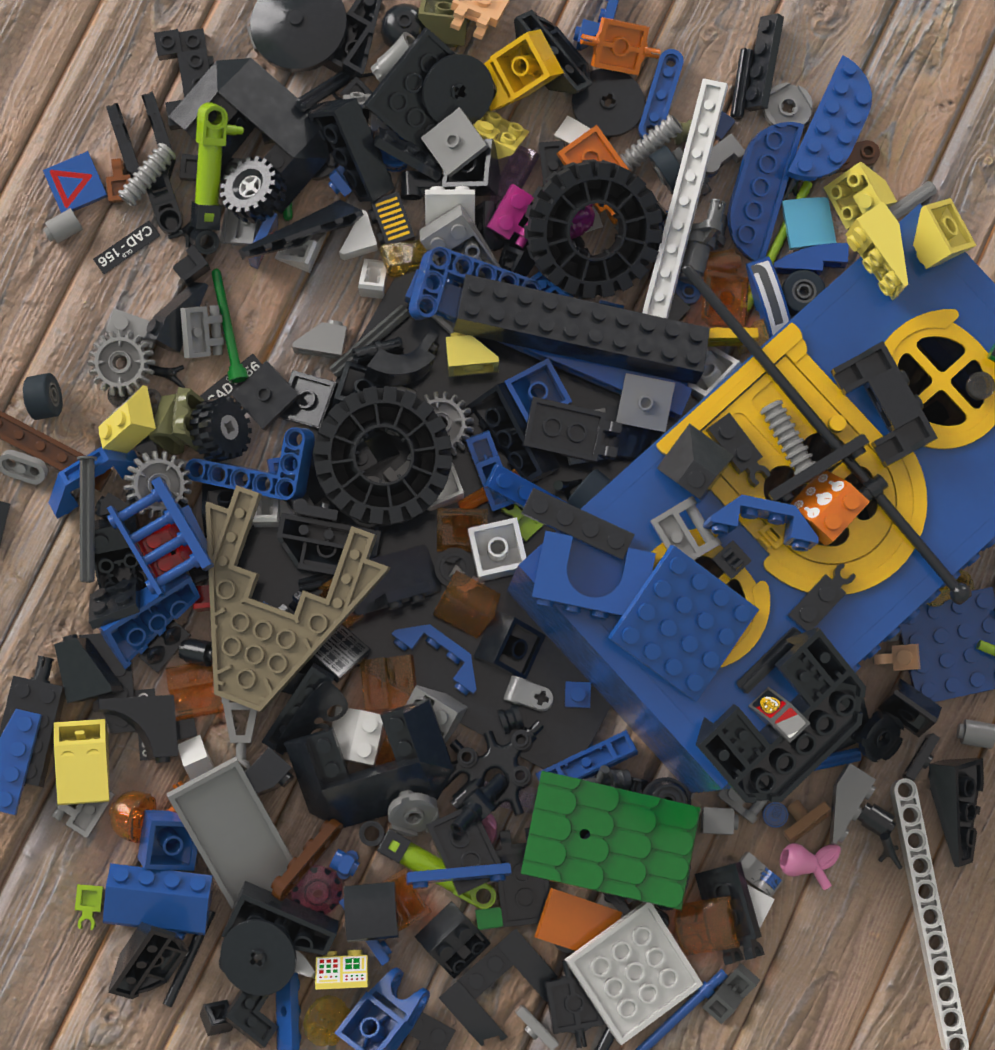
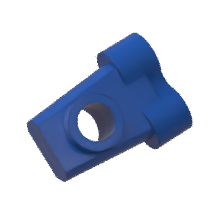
(345, 863)

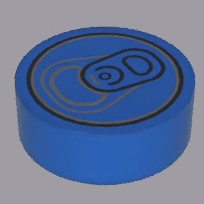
(775, 814)

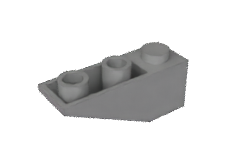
(847, 796)

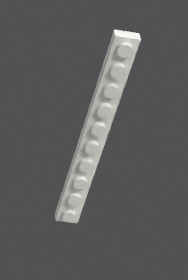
(685, 198)

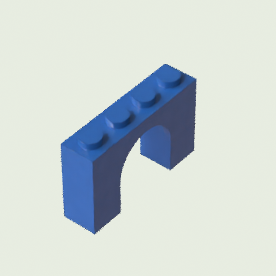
(554, 586)

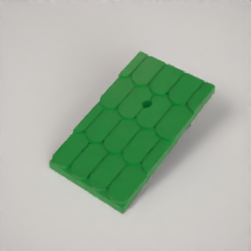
(635, 845)

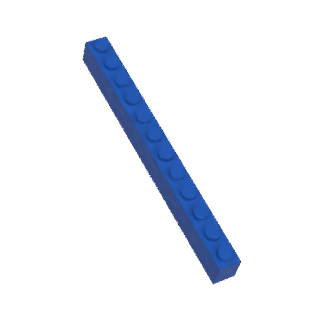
(599, 374)

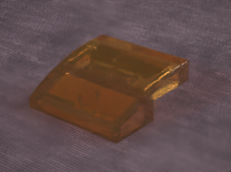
(387, 682)
(193, 691)

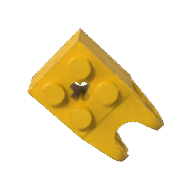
(522, 68)

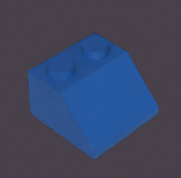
(538, 382)
(165, 842)

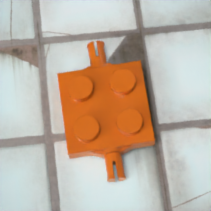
(620, 46)

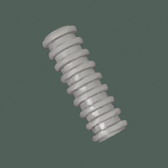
(651, 142)
(146, 174)
(787, 436)

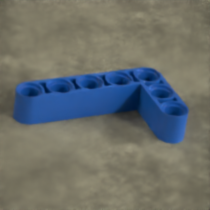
(448, 270)
(257, 478)

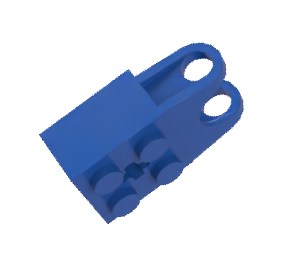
(385, 1012)

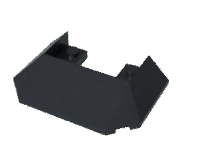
(271, 108)
(763, 762)
(365, 795)

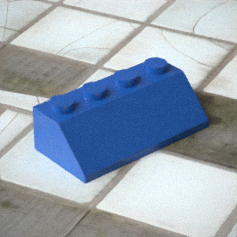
(158, 898)

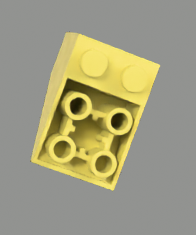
(880, 245)
(81, 761)

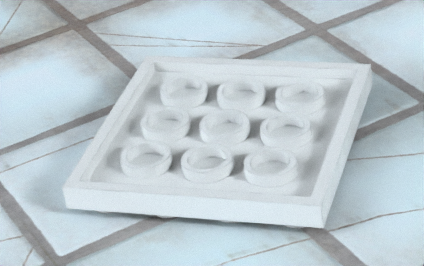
(634, 972)

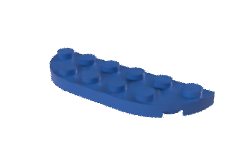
(834, 124)
(761, 187)

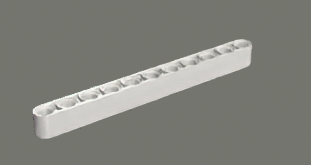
(920, 905)

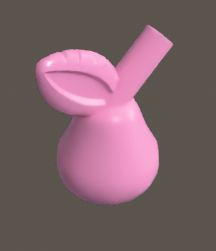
(797, 861)

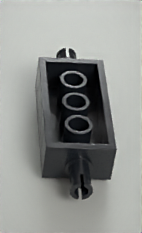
(38, 697)

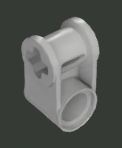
(523, 693)

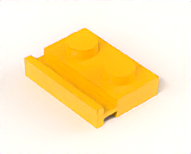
(725, 337)

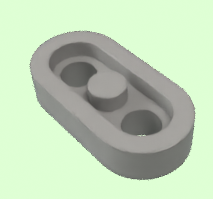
(24, 467)

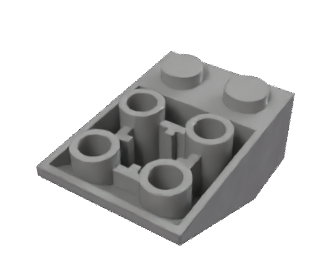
(458, 233)

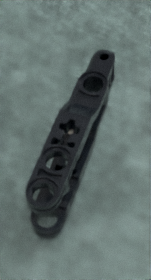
(161, 192)

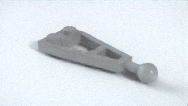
(240, 740)

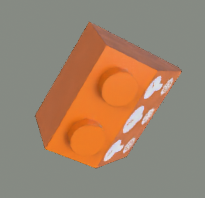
(829, 505)

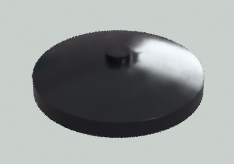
(298, 32)

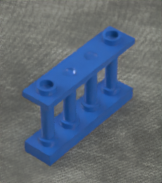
(172, 515)

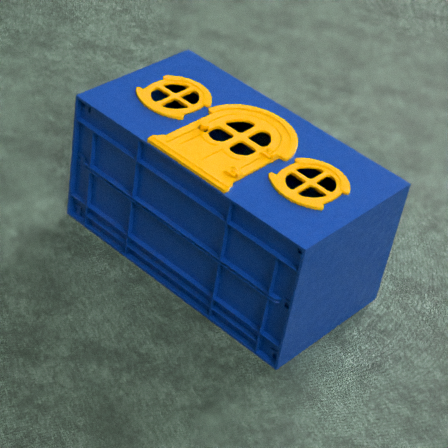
(938, 489)

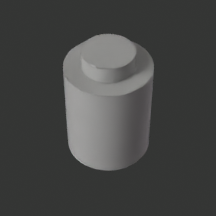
(62, 226)
(976, 733)

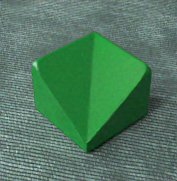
(489, 918)

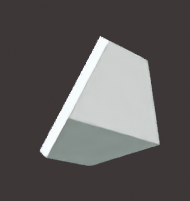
(305, 255)
(452, 492)
(269, 512)

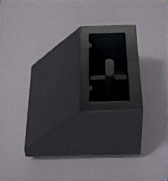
(452, 940)

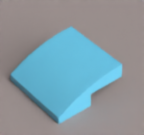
(808, 222)

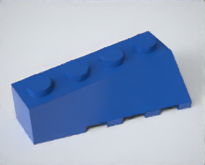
(133, 633)

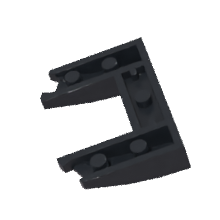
(462, 994)

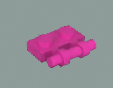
(509, 214)

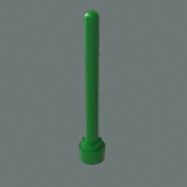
(236, 372)

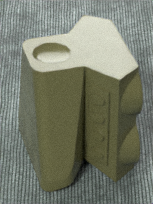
(173, 421)

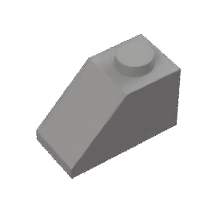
(324, 340)

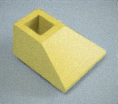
(506, 134)
(857, 193)

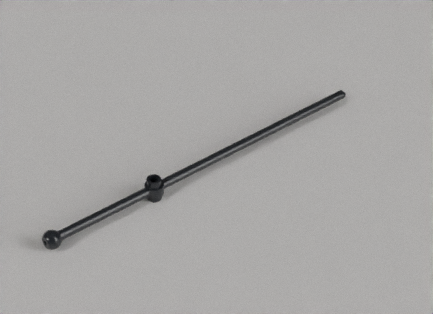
(870, 487)

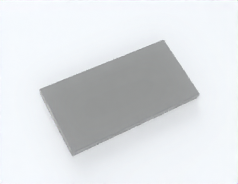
(231, 829)

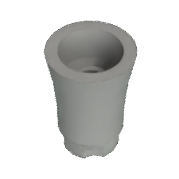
(391, 56)

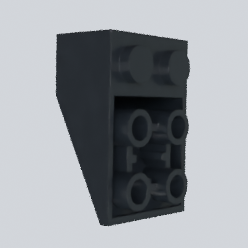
(113, 555)

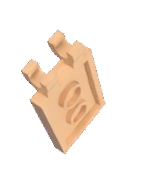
(480, 11)

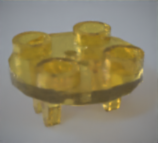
(317, 1019)

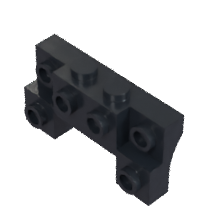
(192, 56)
(892, 399)

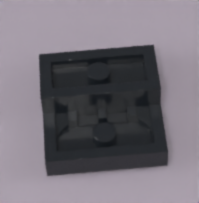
(631, 441)
(371, 912)

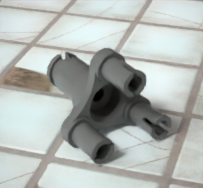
(705, 238)

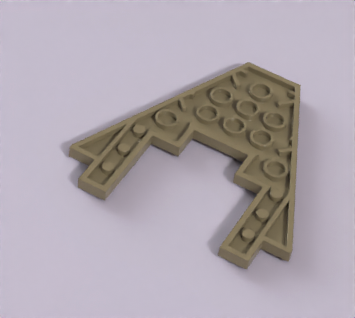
(259, 645)

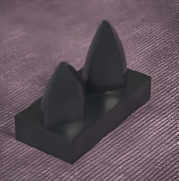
(483, 214)
(164, 647)

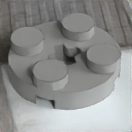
(791, 95)
(408, 803)

